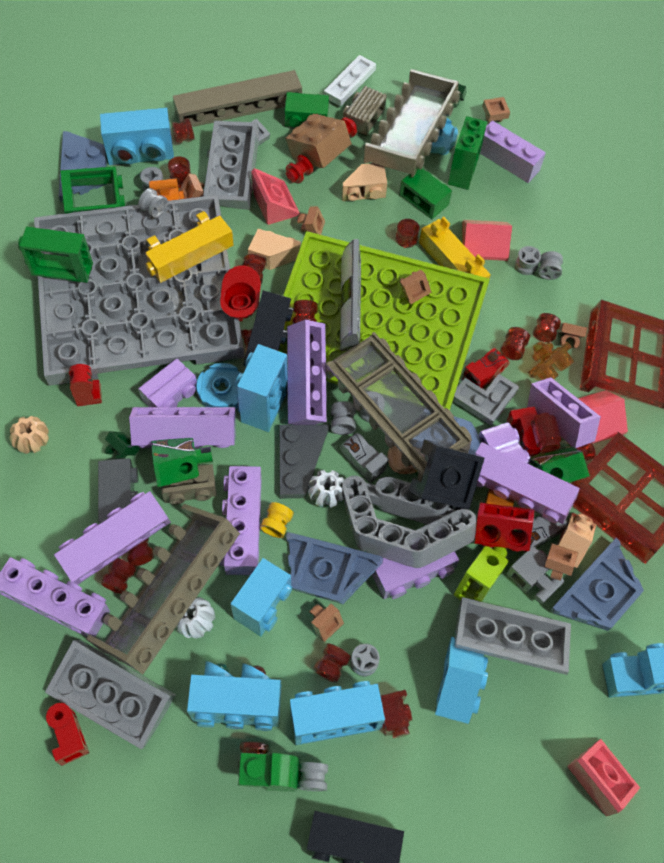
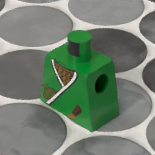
(177, 460)
(564, 463)

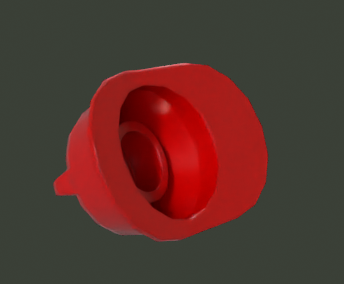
(240, 292)

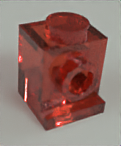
(396, 714)

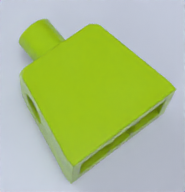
(484, 571)

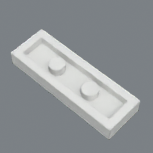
(350, 80)

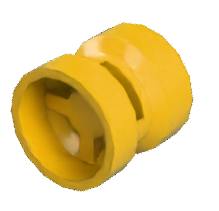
(276, 520)

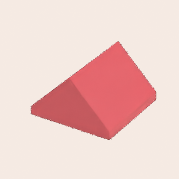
(273, 197)
(487, 239)
(612, 414)
(604, 778)

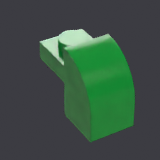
(269, 771)

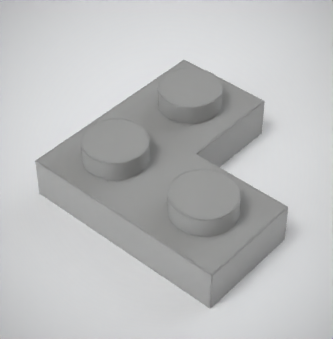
(485, 404)

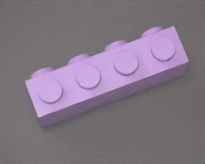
(306, 373)
(203, 424)
(526, 484)
(244, 514)
(111, 538)
(52, 598)

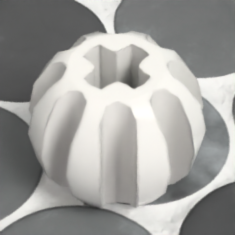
(326, 480)
(197, 619)

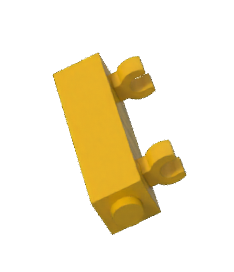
(188, 248)
(448, 249)

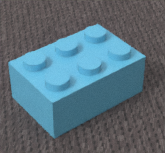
(262, 387)
(336, 713)

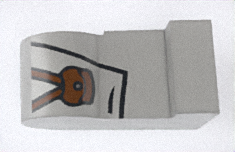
(364, 457)
(544, 531)

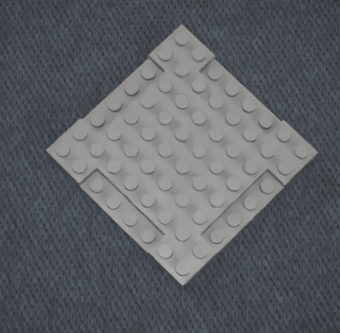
(123, 311)

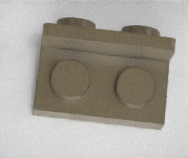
(198, 488)

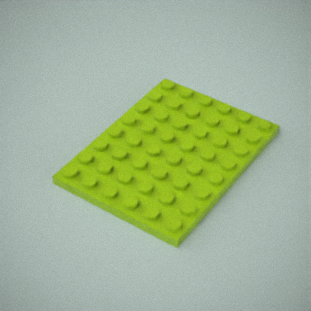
(427, 334)

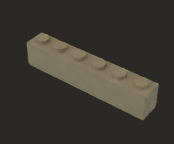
(236, 98)

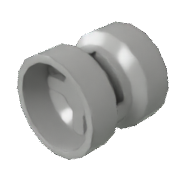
(343, 418)

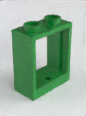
(467, 152)
(90, 176)
(72, 268)

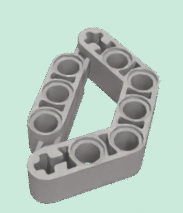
(444, 529)

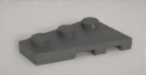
(299, 456)

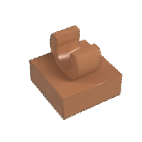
(496, 109)
(192, 187)
(312, 221)
(415, 286)
(572, 331)
(561, 561)
(326, 621)

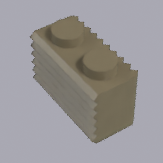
(366, 109)

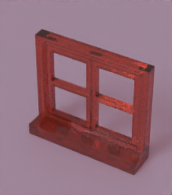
(599, 344)
(612, 517)

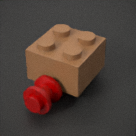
(317, 144)

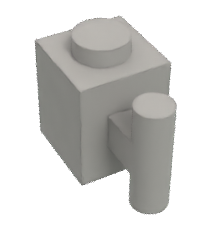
(531, 571)

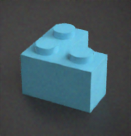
(259, 596)
(635, 674)
(460, 683)

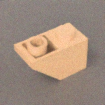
(365, 182)
(274, 248)
(578, 535)

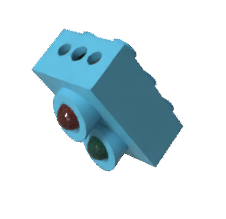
(137, 136)
(234, 700)

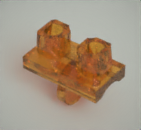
(548, 357)

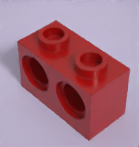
(504, 520)

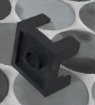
(448, 475)

